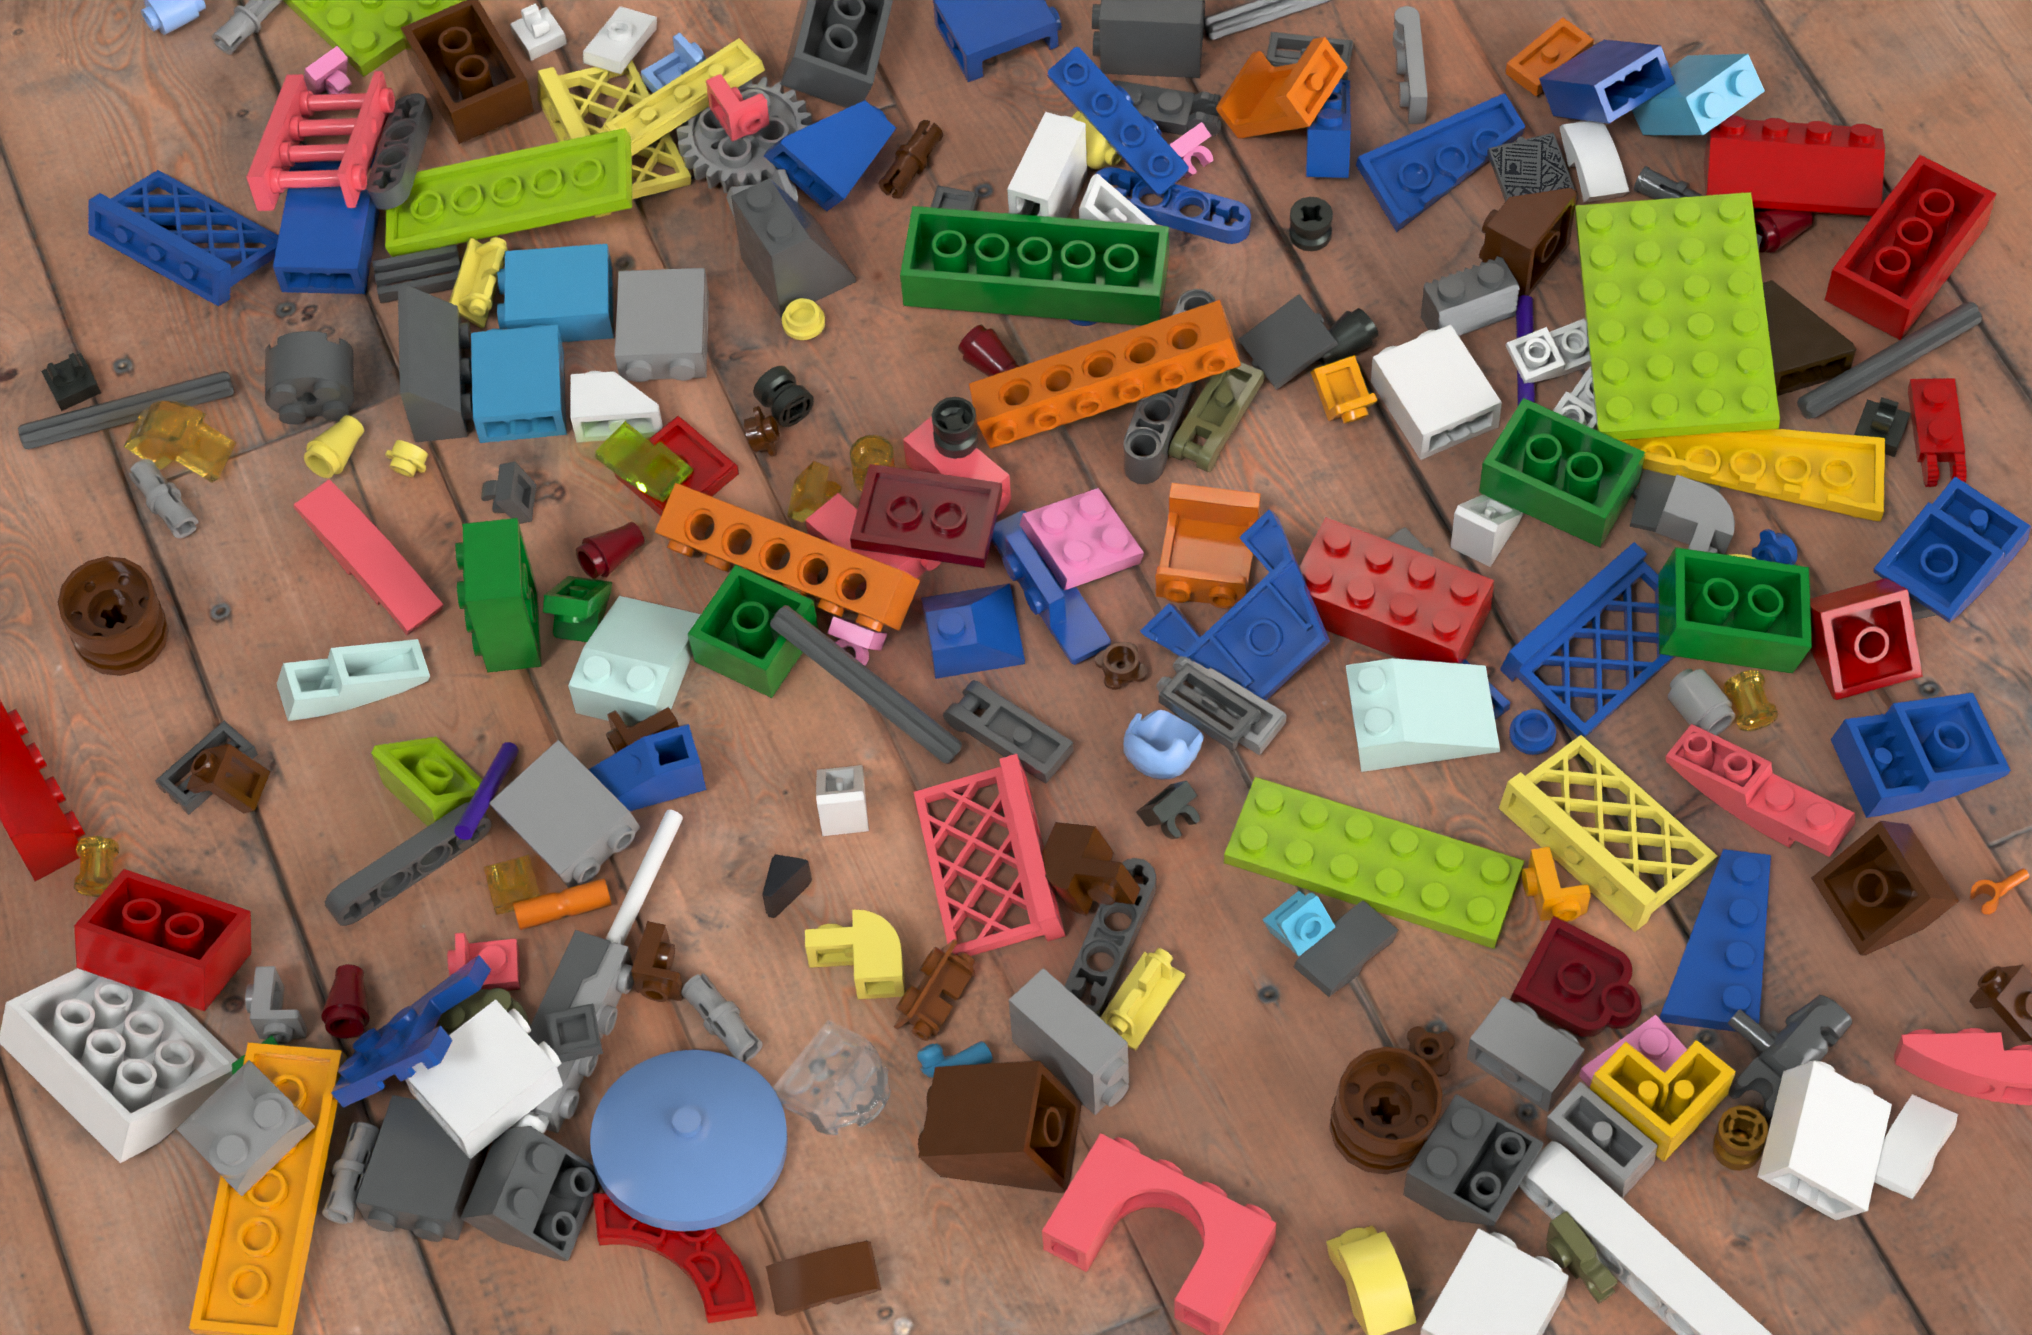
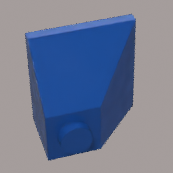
(973, 631)

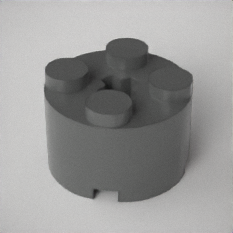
(309, 377)

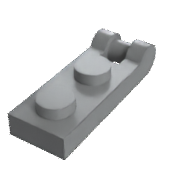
(1410, 62)

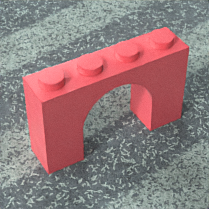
(837, 516)
(1122, 1180)

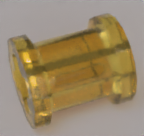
(1750, 700)
(96, 865)

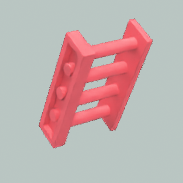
(291, 124)

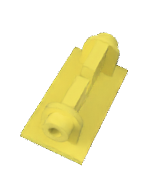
(478, 279)
(1143, 997)

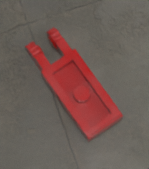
(1937, 427)

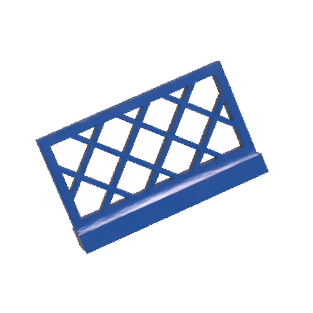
(172, 251)
(1570, 622)

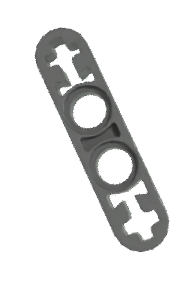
(400, 151)
(401, 868)
(1114, 943)

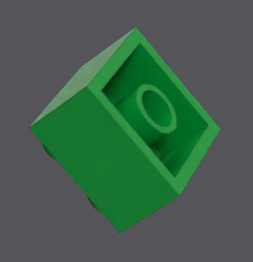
(737, 636)

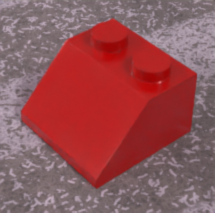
(1864, 638)

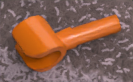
(1997, 889)

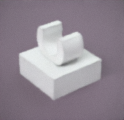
(537, 32)

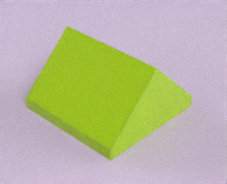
(425, 776)

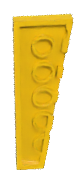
(1788, 465)

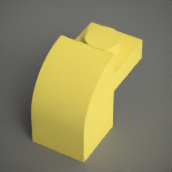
(869, 946)
(1373, 1280)

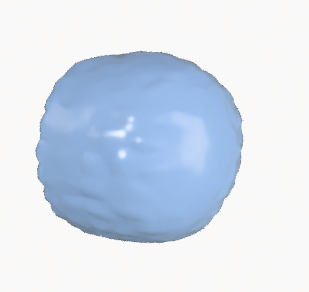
(1161, 744)

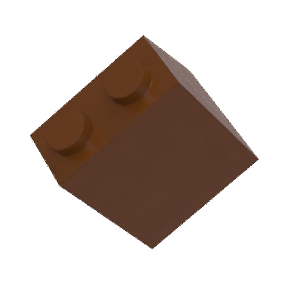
(1001, 1125)

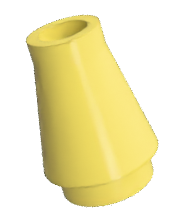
(331, 449)

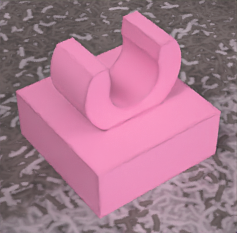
(328, 74)
(1189, 146)
(857, 637)

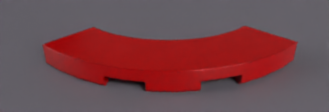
(697, 1253)

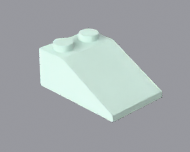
(633, 661)
(1420, 712)

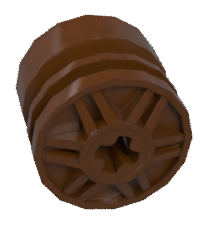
(113, 615)
(1390, 1085)

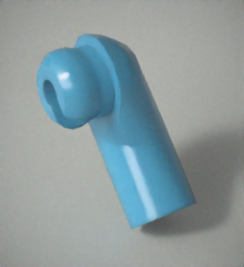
(932, 1056)

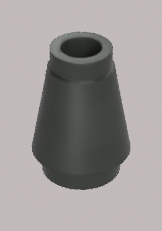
(1353, 334)

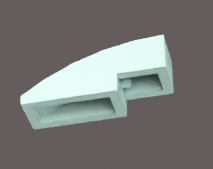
(350, 678)

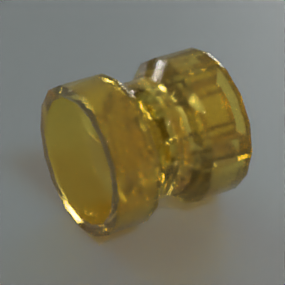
(866, 451)

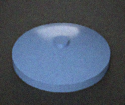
(688, 1140)

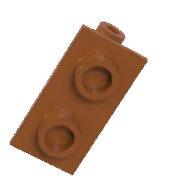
(944, 974)

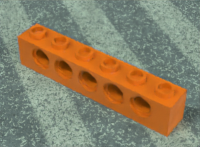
(1104, 374)
(887, 589)

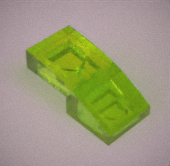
(641, 463)

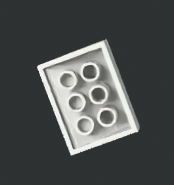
(115, 1057)

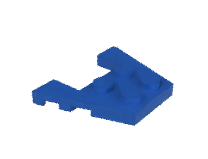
(1263, 634)
(407, 1037)

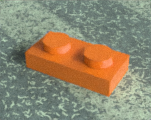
(1547, 53)

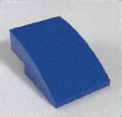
(1954, 549)
(1918, 753)

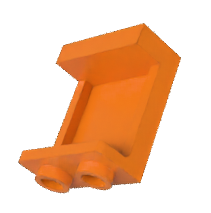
(1281, 97)
(1202, 545)

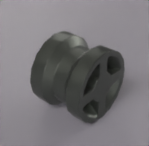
(1317, 230)

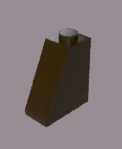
(1802, 343)

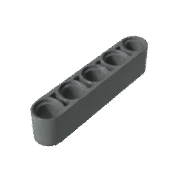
(1170, 406)

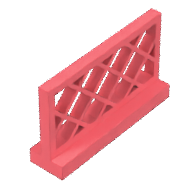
(1027, 848)

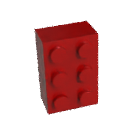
(163, 939)

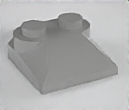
(245, 1127)

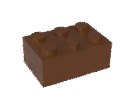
(467, 70)

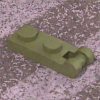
(1216, 415)

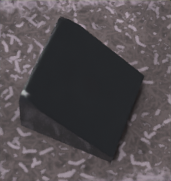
(784, 883)

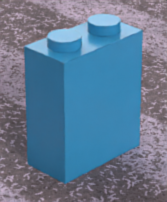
(561, 288)
(518, 383)

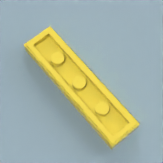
(685, 95)

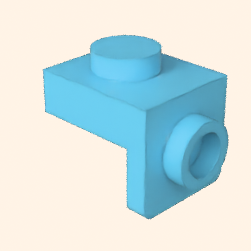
(1299, 922)

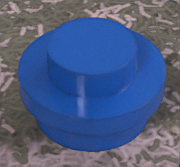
(1532, 732)

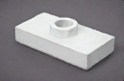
(619, 40)

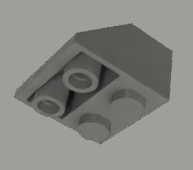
(1470, 1165)
(532, 1193)

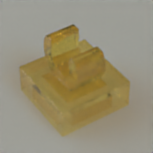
(810, 490)
(511, 882)

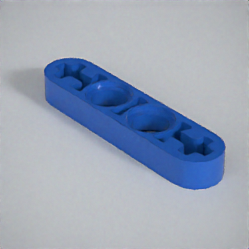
(1178, 196)

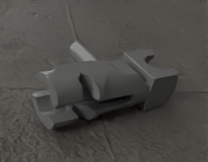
(1802, 1040)

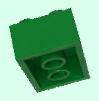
(1561, 472)
(499, 595)
(1734, 610)

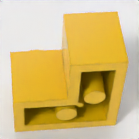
(1661, 1103)

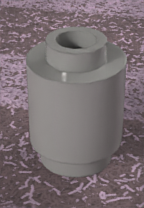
(1701, 701)

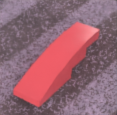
(368, 556)

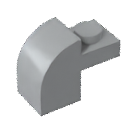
(1697, 517)

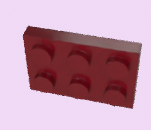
(926, 515)

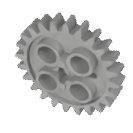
(740, 162)

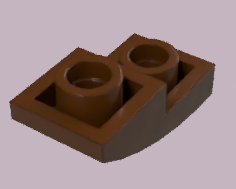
(823, 1277)

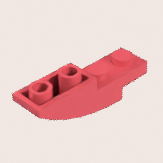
(1750, 791)
(1969, 1064)

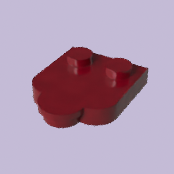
(1579, 982)

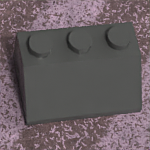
(433, 366)

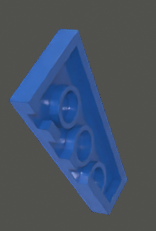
(1432, 161)
(1726, 947)

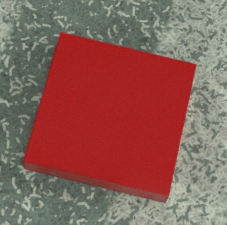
(710, 466)

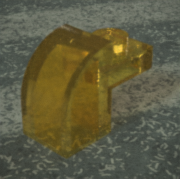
(177, 432)

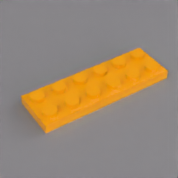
(263, 1238)

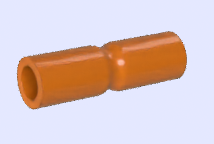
(555, 905)

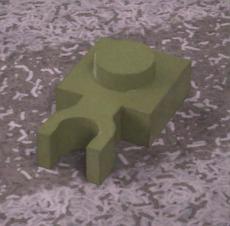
(1573, 1250)

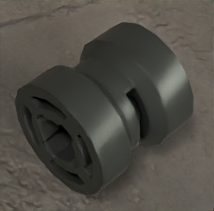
(787, 400)
(954, 427)

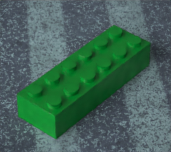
(1035, 266)

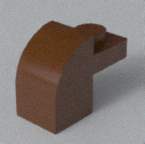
(1082, 869)

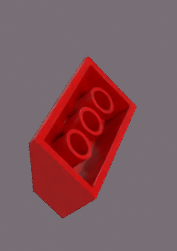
(1797, 164)
(30, 803)

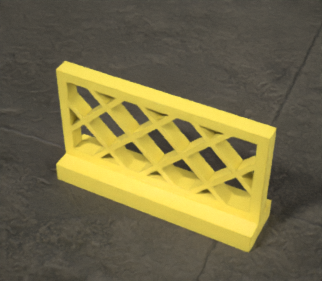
(568, 122)
(1583, 848)

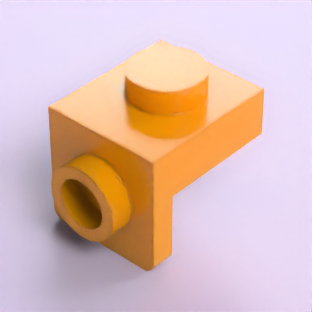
(1343, 390)
(1543, 883)

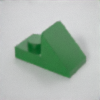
(577, 607)

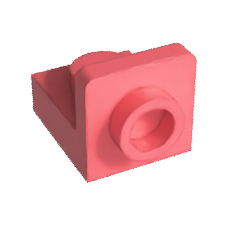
(734, 114)
(499, 955)

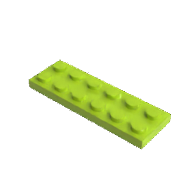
(513, 192)
(1375, 861)

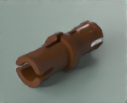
(910, 159)

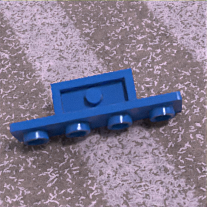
(1115, 117)
(1062, 611)

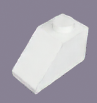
(605, 402)

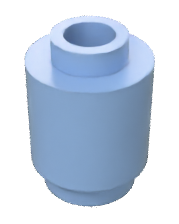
(170, 14)

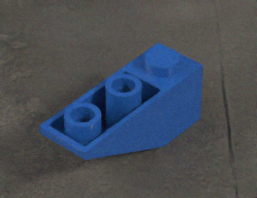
(1330, 136)
(653, 769)

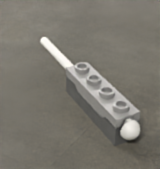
(594, 973)

